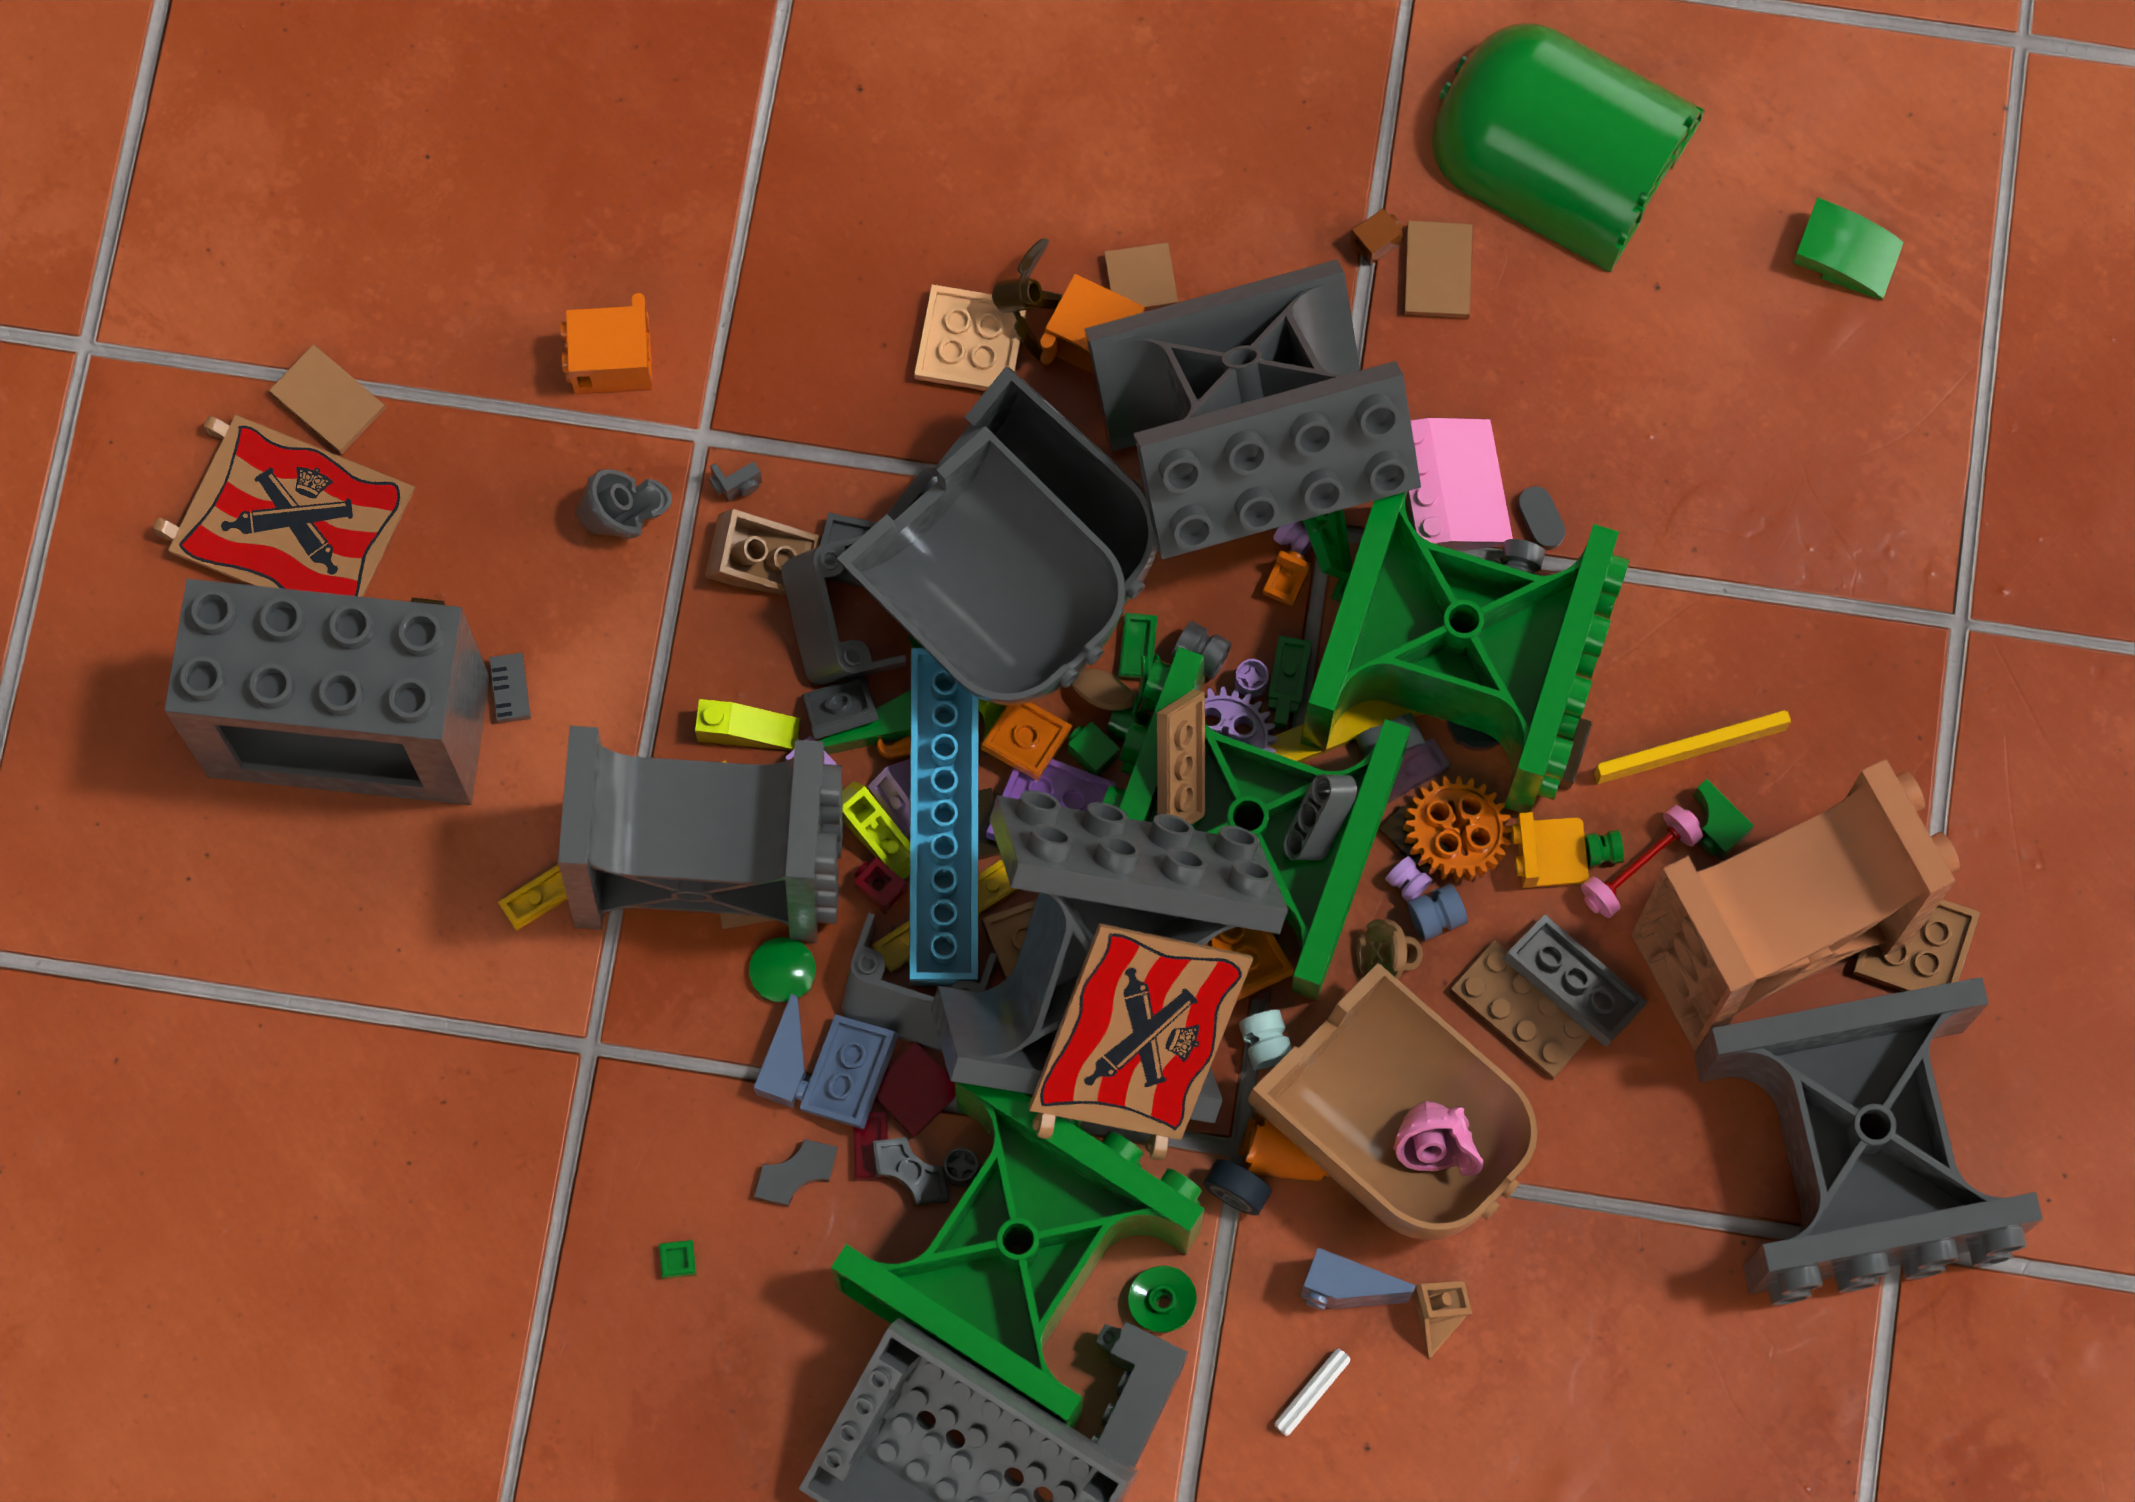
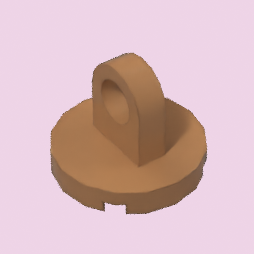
(1388, 946)

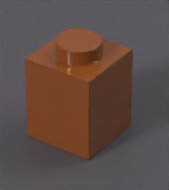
(1377, 236)

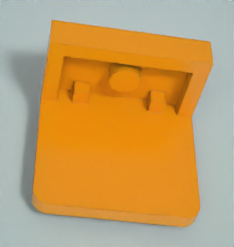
(1550, 851)

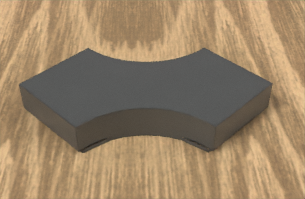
(897, 1161)
(811, 1164)

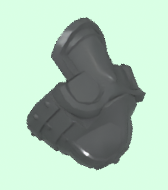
(617, 506)

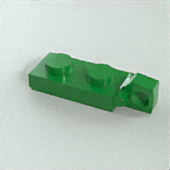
(1288, 678)

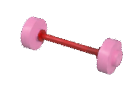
(1681, 826)

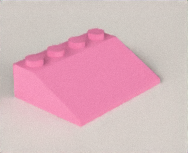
(1461, 485)

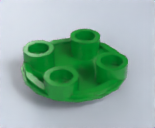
(782, 969)

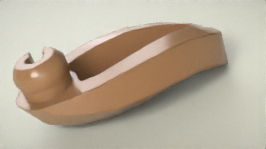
(1103, 689)

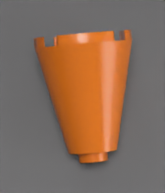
(1273, 1154)

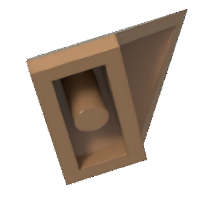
(1440, 1311)

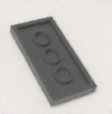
(1575, 980)

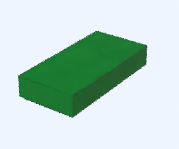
(1137, 640)

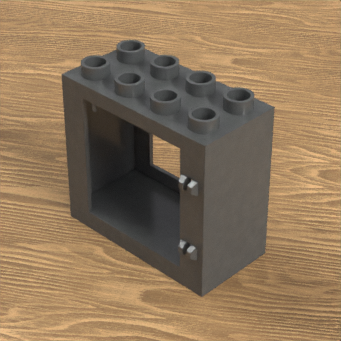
(328, 691)

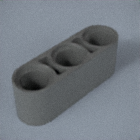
(1320, 817)

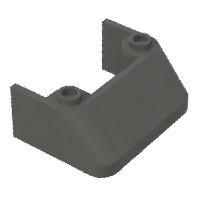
(822, 653)
(893, 1006)

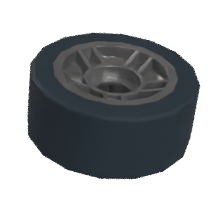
(1237, 1187)

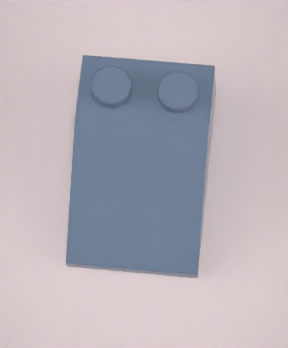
(1347, 1284)

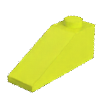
(745, 726)
(875, 829)

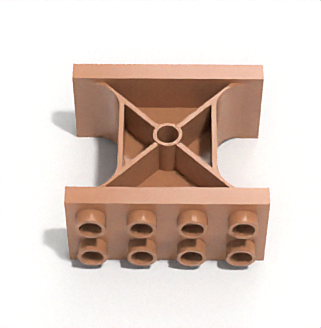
(1795, 903)

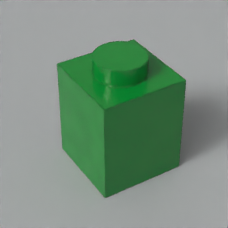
(1092, 749)

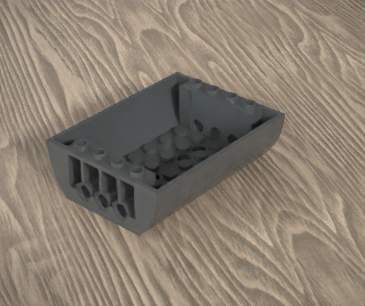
(892, 1455)

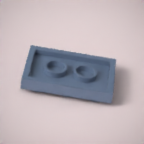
(849, 1071)

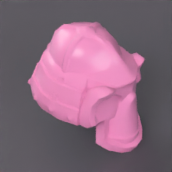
(1437, 1140)

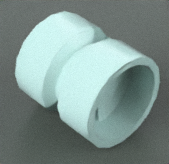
(1265, 1036)

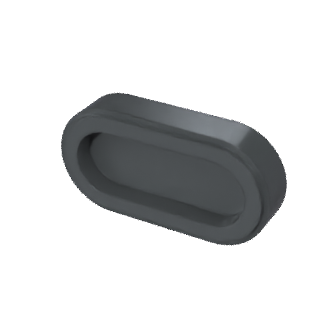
(1541, 517)

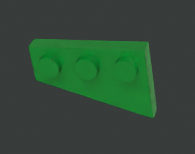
(1331, 543)

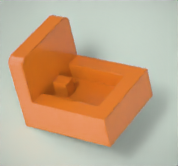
(1287, 577)

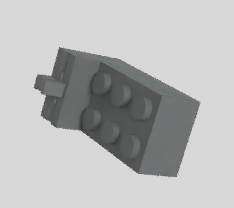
(1144, 1389)

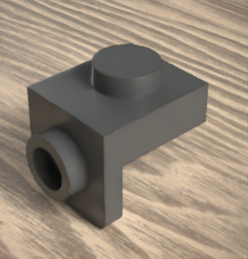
(739, 483)

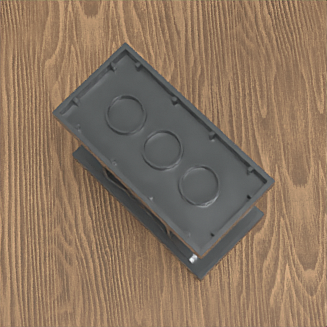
(1252, 409)
(701, 835)
(1088, 873)
(1867, 1142)

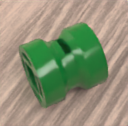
(1604, 848)

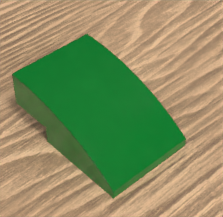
(1848, 249)

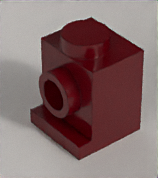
(877, 871)

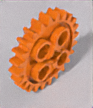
(1428, 832)

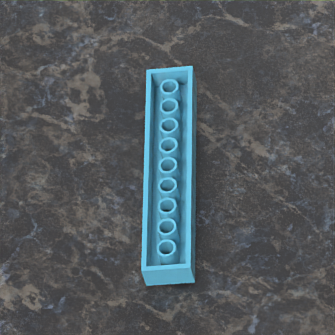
(942, 827)

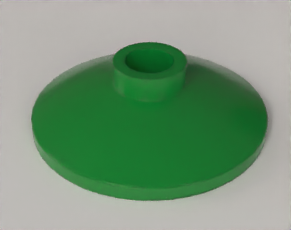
(1157, 1284)

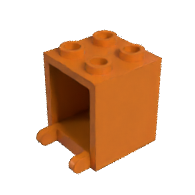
(1081, 307)
(608, 348)

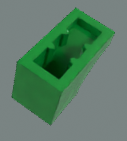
(1723, 822)

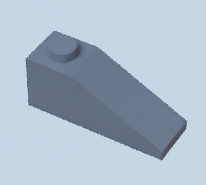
(784, 1066)

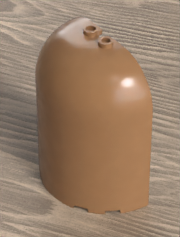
(1359, 1079)

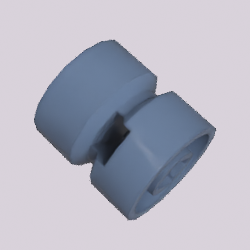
(1437, 912)

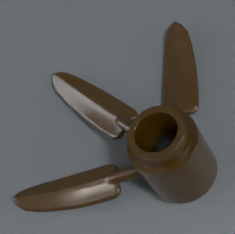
(1025, 294)

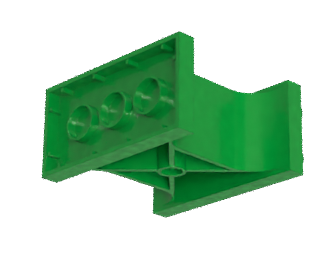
(1469, 644)
(1269, 789)
(1059, 1199)

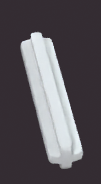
(1312, 1392)

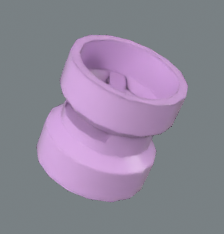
(1294, 535)
(1254, 673)
(1408, 879)

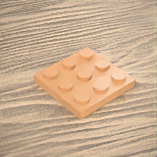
(966, 339)

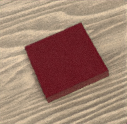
(915, 1090)

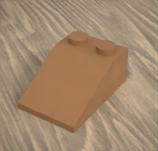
(752, 551)

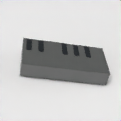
(510, 688)

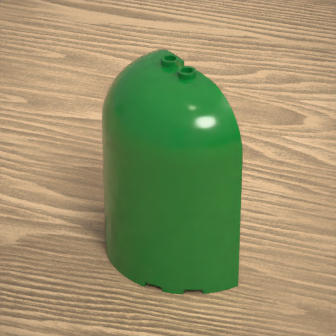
(1559, 137)

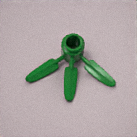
(1122, 719)

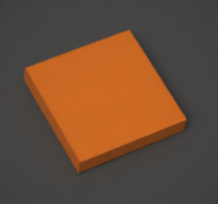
(1026, 738)

